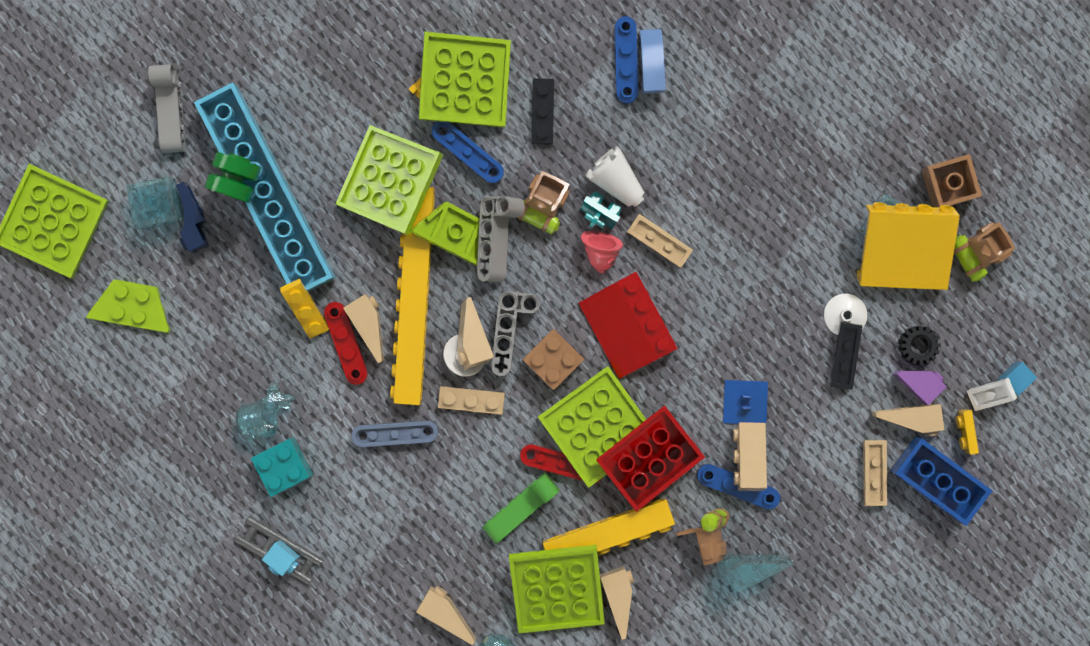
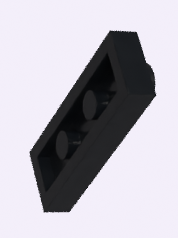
(542, 111)
(846, 355)

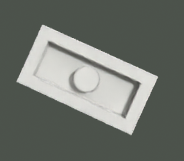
(992, 394)

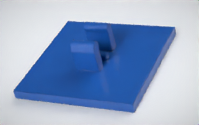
(745, 401)

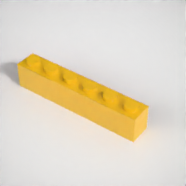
(617, 528)

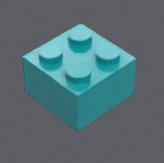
(282, 466)

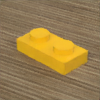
(968, 440)

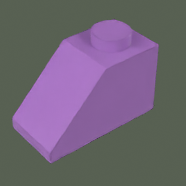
(922, 384)

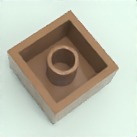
(951, 181)
(553, 359)

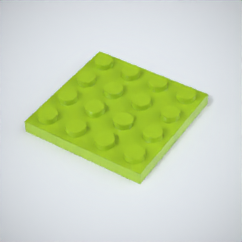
(464, 79)
(389, 179)
(51, 221)
(591, 422)
(557, 588)

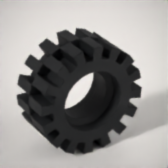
(930, 338)

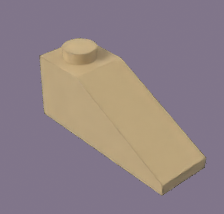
(366, 319)
(472, 342)
(921, 418)
(619, 592)
(443, 612)

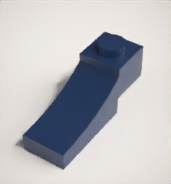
(192, 234)

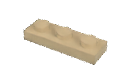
(660, 241)
(471, 400)
(875, 472)

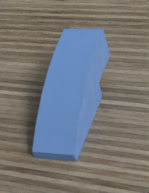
(652, 61)

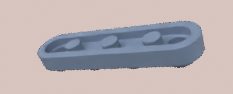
(395, 433)

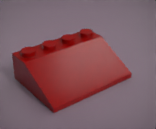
(627, 325)
(650, 458)

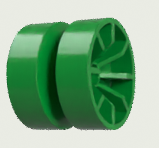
(235, 170)

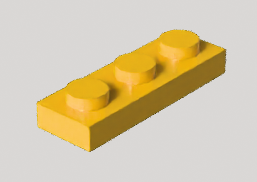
(304, 308)

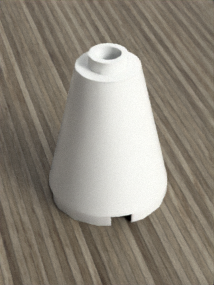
(617, 178)

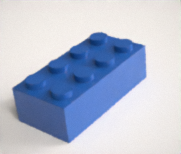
(941, 480)

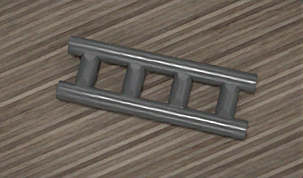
(274, 536)

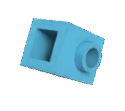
(281, 559)

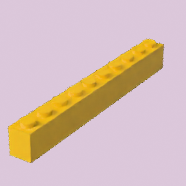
(412, 312)

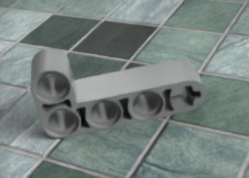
(168, 106)
(494, 235)
(509, 334)

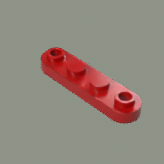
(346, 343)
(549, 460)

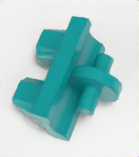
(598, 214)

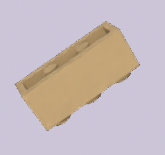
(750, 456)

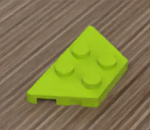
(451, 231)
(131, 306)

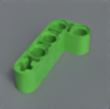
(519, 508)

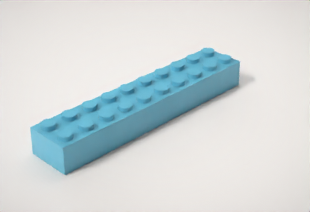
(272, 200)

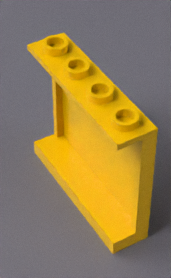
(908, 246)

